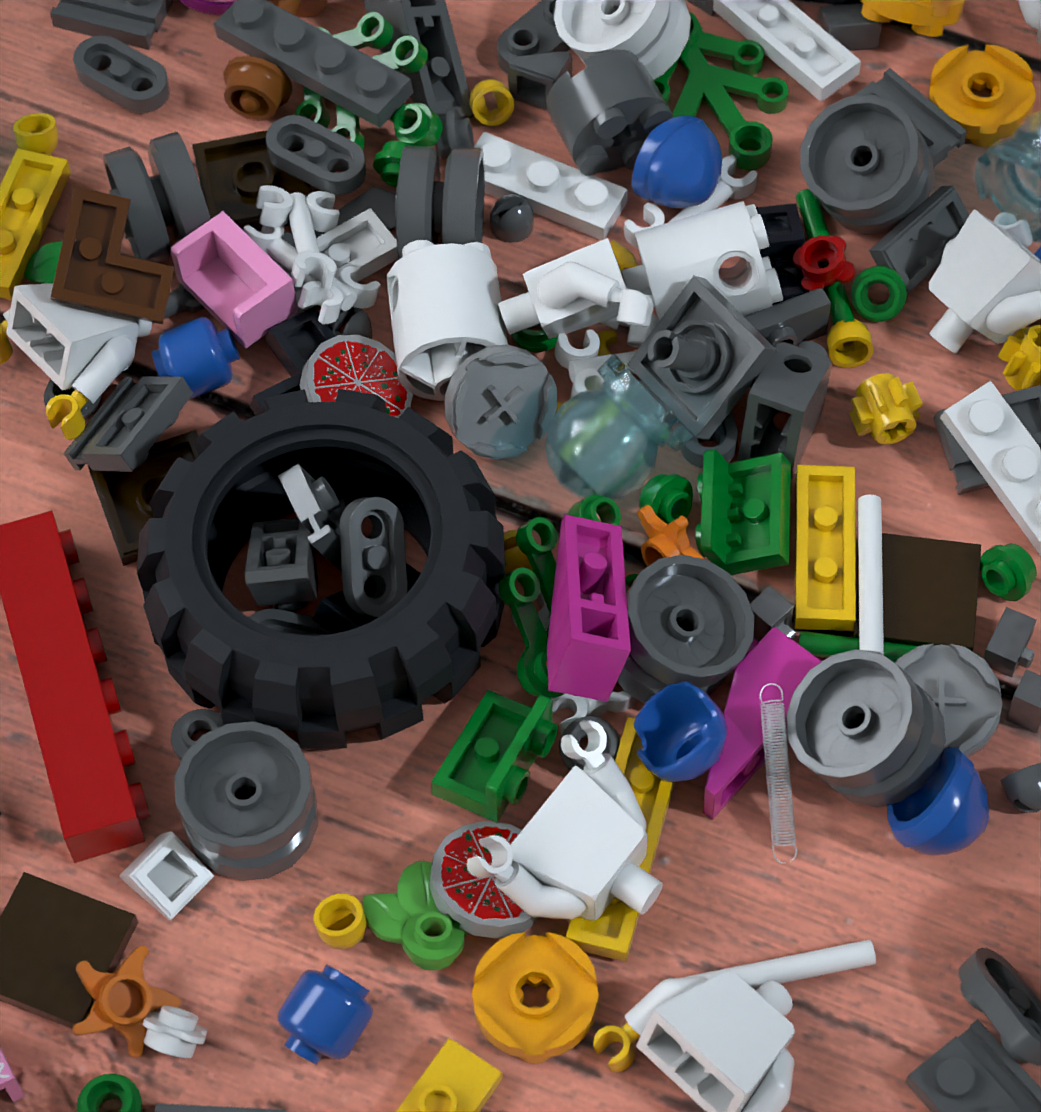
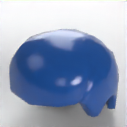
(680, 732)

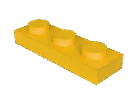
(26, 205)
(825, 548)

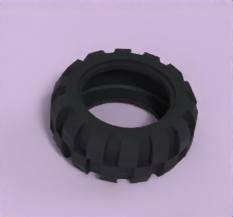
(344, 678)

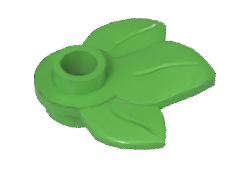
(413, 917)

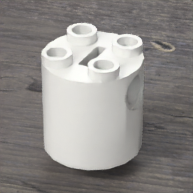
(698, 248)
(442, 312)

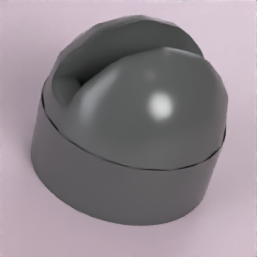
(517, 219)
(358, 323)
(1024, 788)

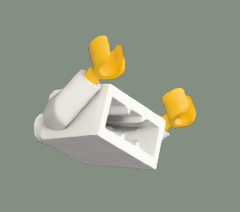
(72, 346)
(713, 1040)

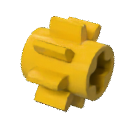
(1023, 358)
(885, 408)

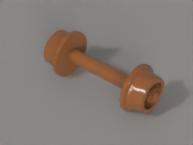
(258, 86)

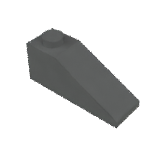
(441, 80)
(281, 565)

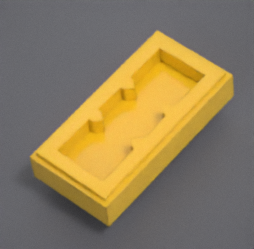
(453, 1083)

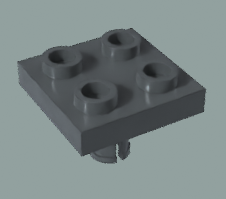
(701, 357)

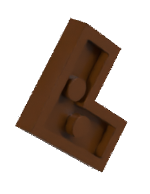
(95, 273)

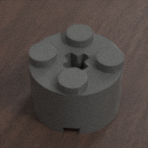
(606, 111)

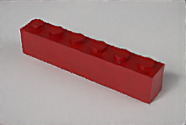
(65, 692)

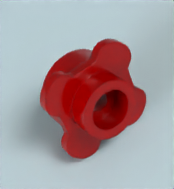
(823, 250)

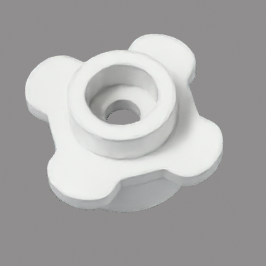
(173, 1031)

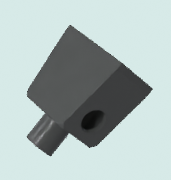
(791, 383)

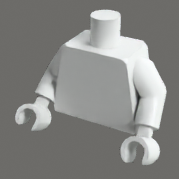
(987, 281)
(579, 293)
(578, 845)

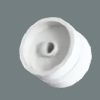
(647, 28)

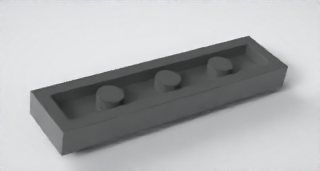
(315, 59)

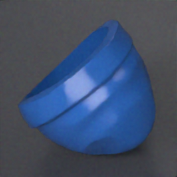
(678, 164)
(946, 811)

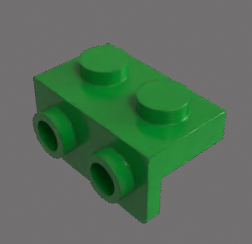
(744, 512)
(495, 754)

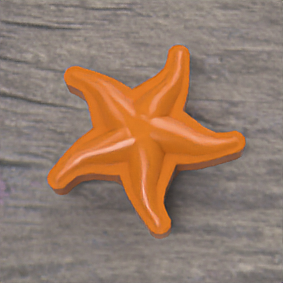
(665, 539)
(122, 1000)

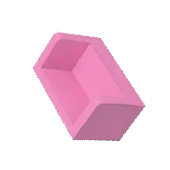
(234, 279)

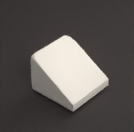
(167, 875)

